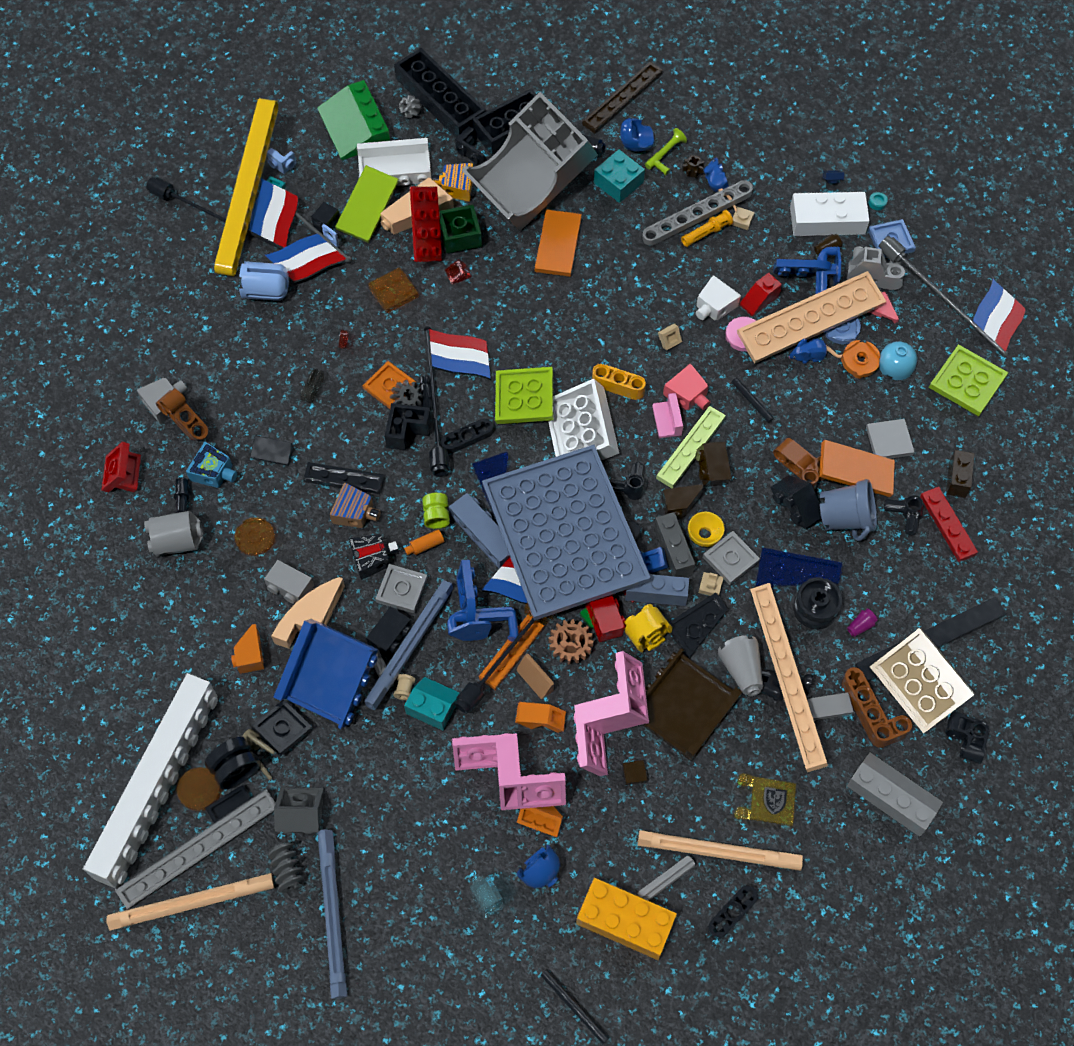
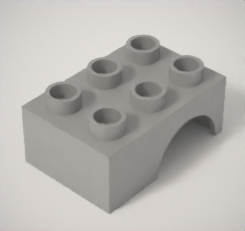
(533, 163)

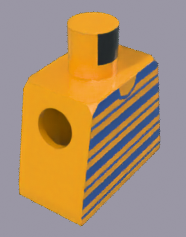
(455, 181)

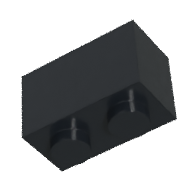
(389, 632)

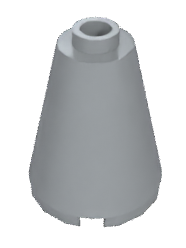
(743, 662)

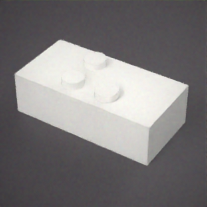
(829, 213)

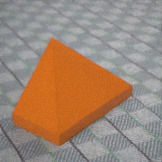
(542, 819)

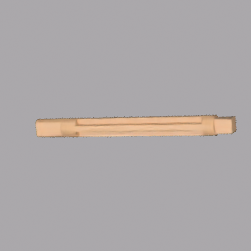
(720, 850)
(190, 901)

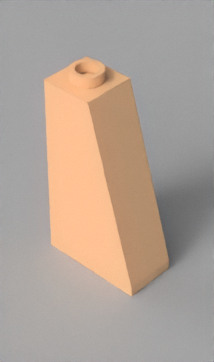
(398, 215)

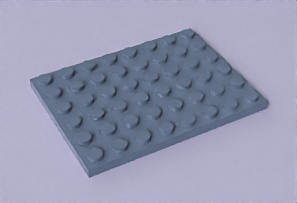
(565, 532)

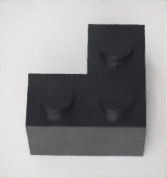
(405, 421)
(799, 498)

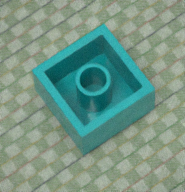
(619, 176)

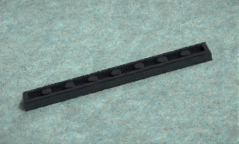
(947, 630)

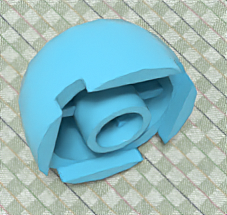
(898, 360)

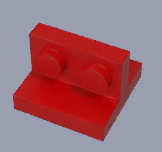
(121, 469)

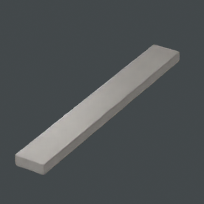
(195, 849)

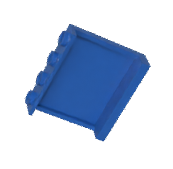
(326, 672)

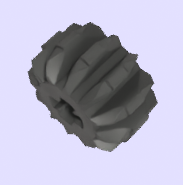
(409, 391)

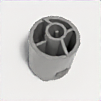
(174, 533)

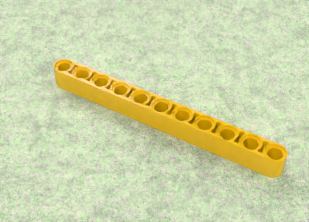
(246, 187)

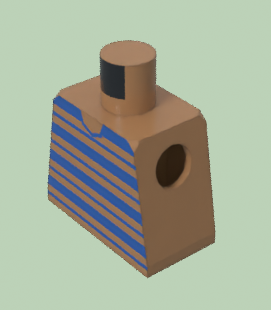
(353, 508)

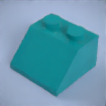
(431, 703)

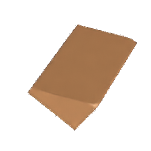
(535, 677)

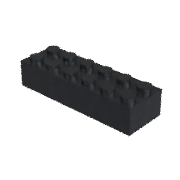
(437, 91)

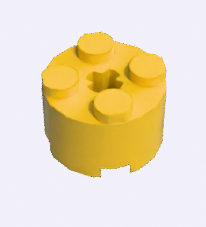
(647, 628)

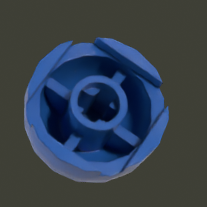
(541, 868)

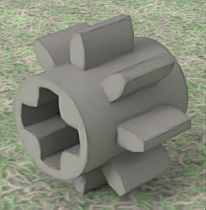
(409, 106)

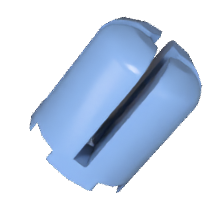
(264, 281)

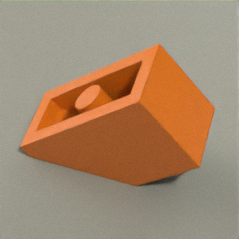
(248, 652)

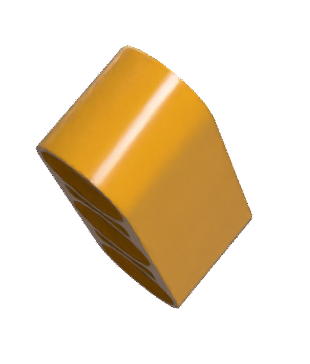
(627, 379)

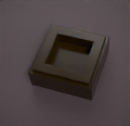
(634, 772)

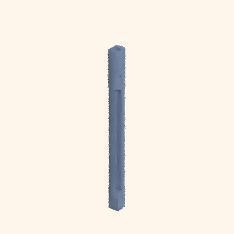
(408, 645)
(332, 918)

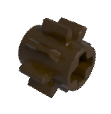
(693, 166)

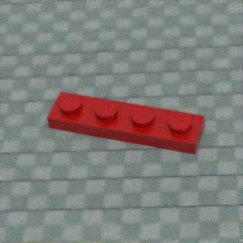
(948, 524)

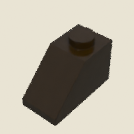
(681, 499)

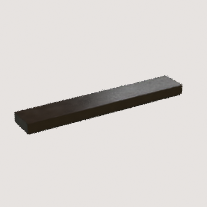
(622, 97)

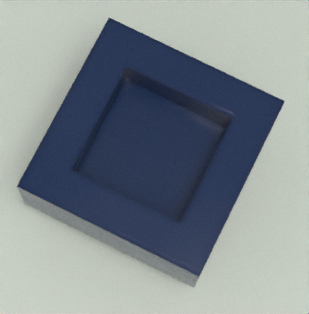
(833, 176)

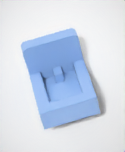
(280, 162)

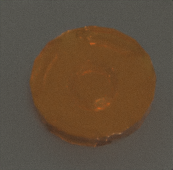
(254, 536)
(197, 789)

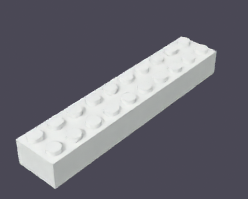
(151, 782)

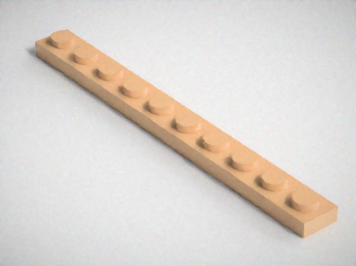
(789, 678)

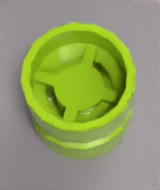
(435, 510)

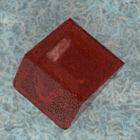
(458, 272)

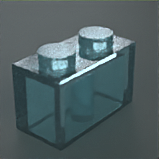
(486, 896)

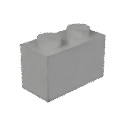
(288, 582)

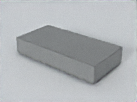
(830, 706)

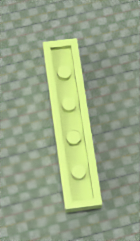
(686, 452)

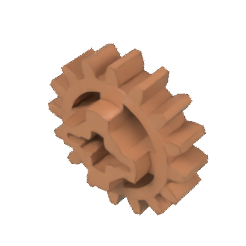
(570, 650)

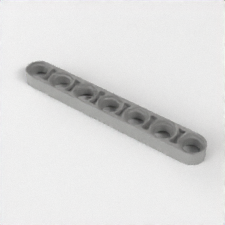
(692, 219)

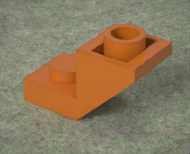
(536, 715)

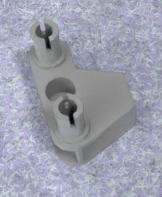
(872, 260)

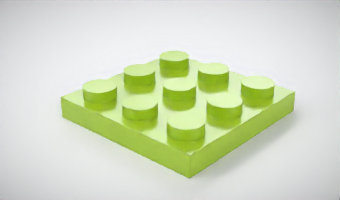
(968, 380)
(524, 395)

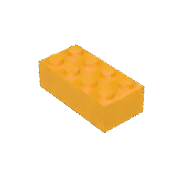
(626, 918)

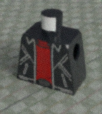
(371, 554)

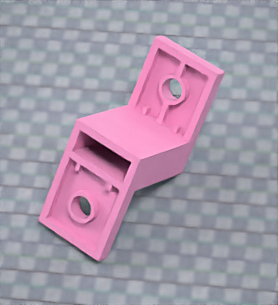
(610, 714)
(502, 752)

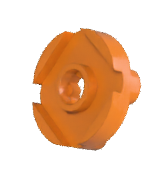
(853, 365)

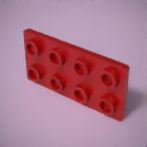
(425, 223)

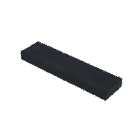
(337, 476)

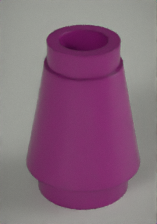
(862, 622)

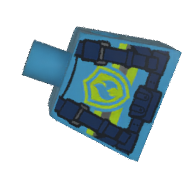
(211, 467)

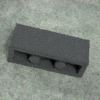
(674, 545)

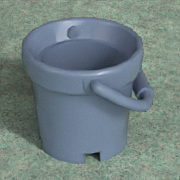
(850, 509)

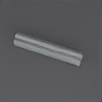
(666, 878)

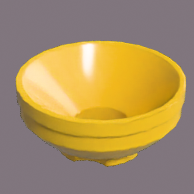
(706, 521)

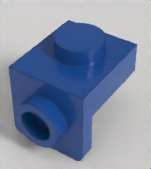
(654, 560)

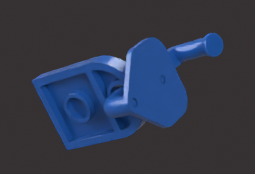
(820, 267)
(476, 621)

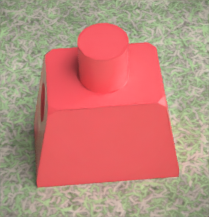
(689, 389)

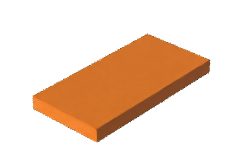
(558, 243)
(852, 465)

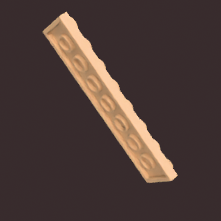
(811, 317)

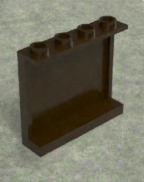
(687, 705)

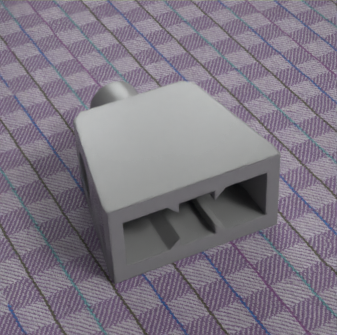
(153, 392)

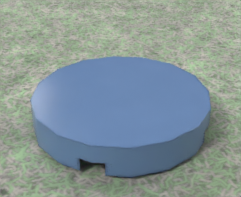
(845, 332)

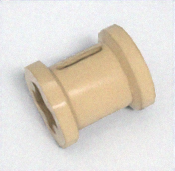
(404, 686)

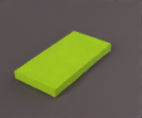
(366, 203)

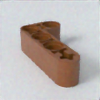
(873, 707)

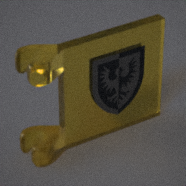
(770, 800)

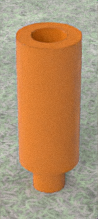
(424, 543)

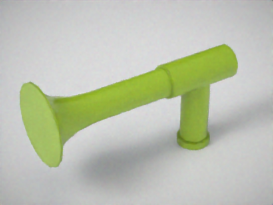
(655, 159)

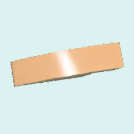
(314, 605)

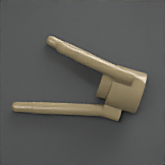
(256, 742)

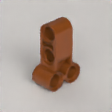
(172, 405)
(799, 461)

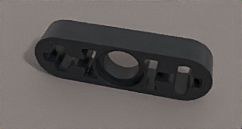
(482, 434)
(717, 919)

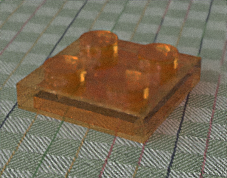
(393, 290)

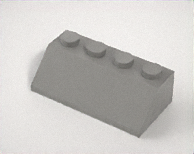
(895, 794)

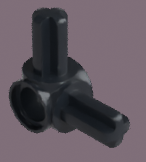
(634, 483)
(912, 516)

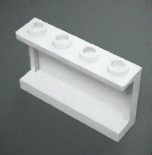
(399, 158)

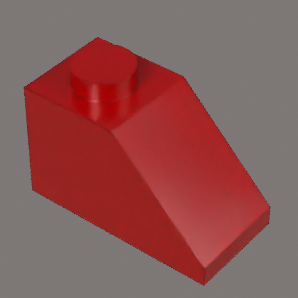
(761, 294)

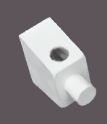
(716, 300)

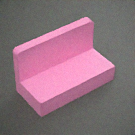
(668, 417)

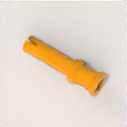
(713, 225)

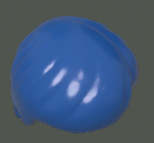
(636, 136)

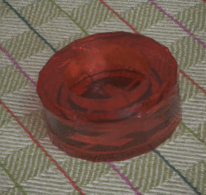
(343, 340)

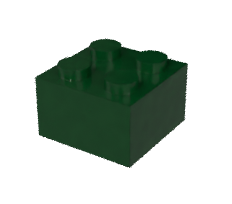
(460, 228)

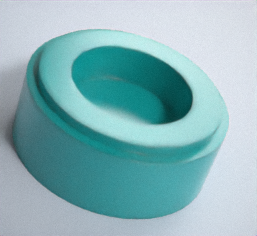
(878, 201)

